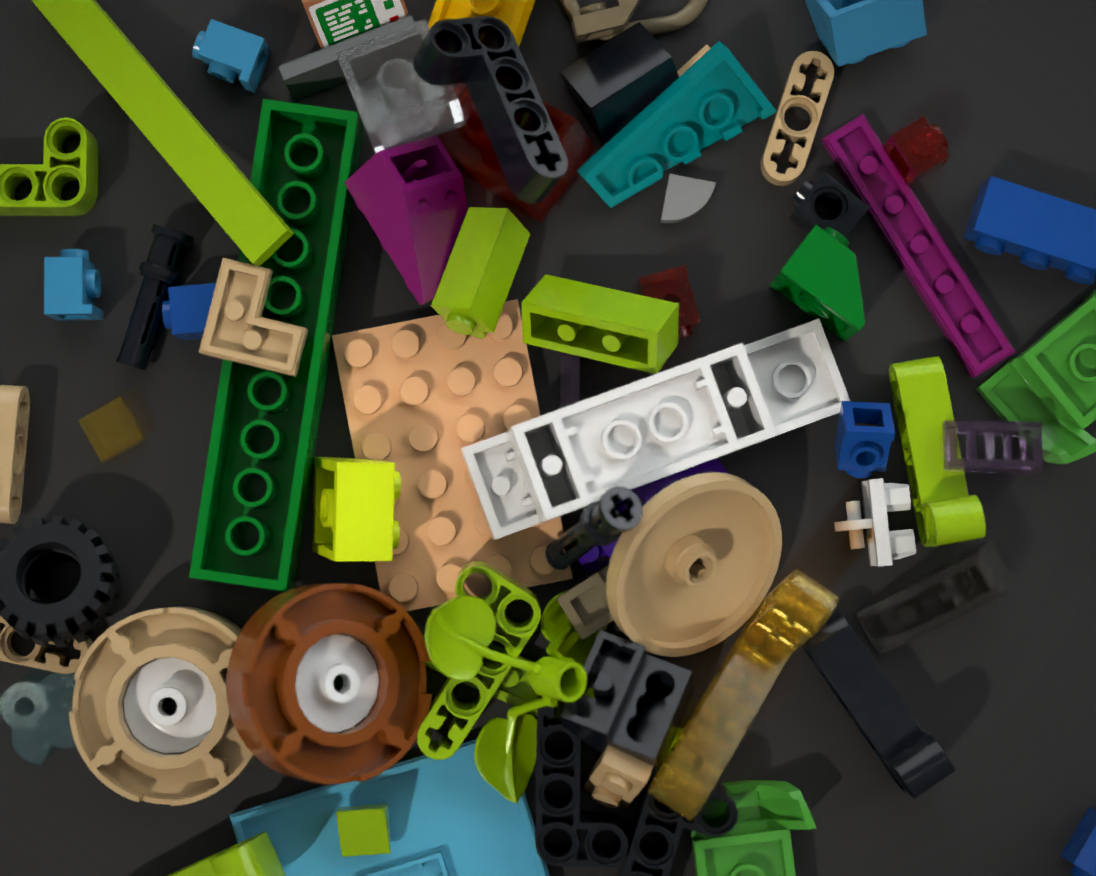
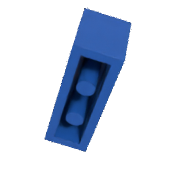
(1035, 227)

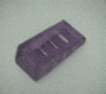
(1029, 445)

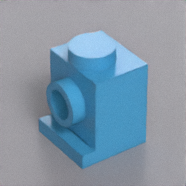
(232, 54)
(71, 286)

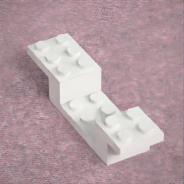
(654, 427)

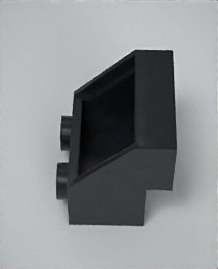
(634, 701)

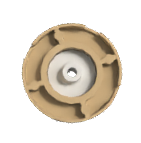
(125, 714)

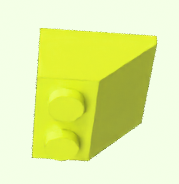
(355, 509)

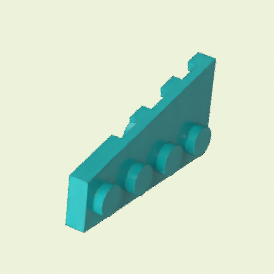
(691, 114)

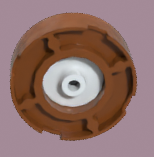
(329, 683)

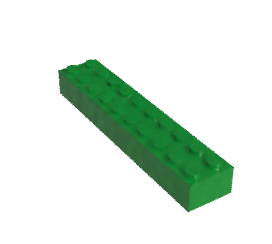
(263, 418)

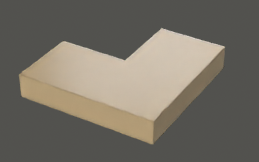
(236, 324)

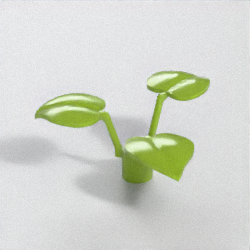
(456, 644)

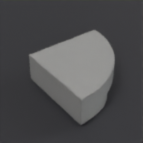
(685, 197)

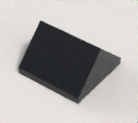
(620, 79)

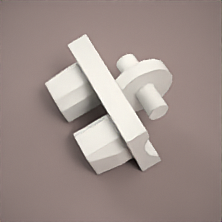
(877, 501)

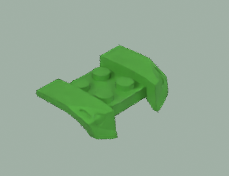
(1053, 385)
(761, 837)

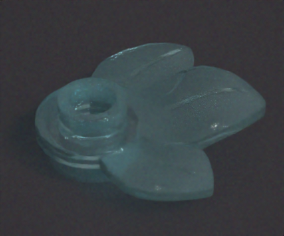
(47, 722)

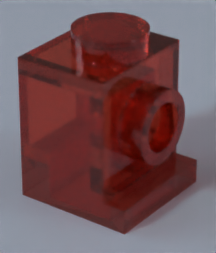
(918, 149)
(673, 283)

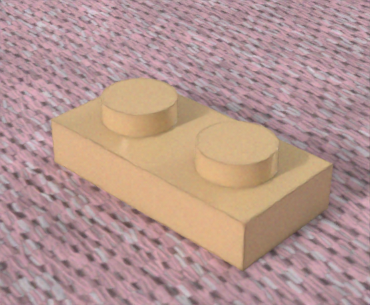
(616, 778)

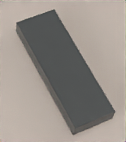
(322, 69)

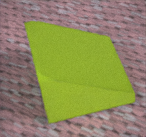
(364, 830)

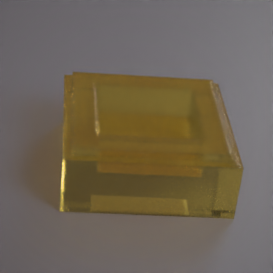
(112, 429)

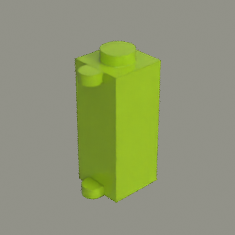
(480, 271)

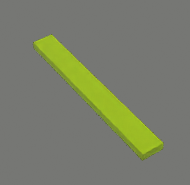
(169, 126)

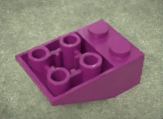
(415, 208)

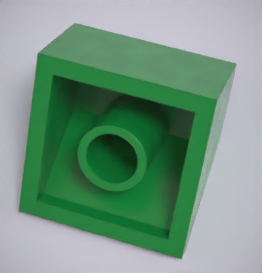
(824, 282)

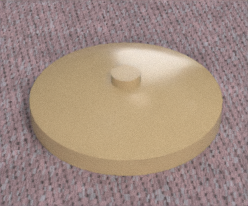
(694, 564)

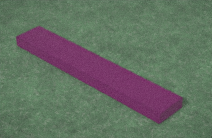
(918, 246)

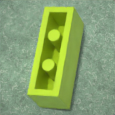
(600, 323)

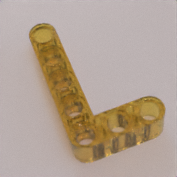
(738, 689)

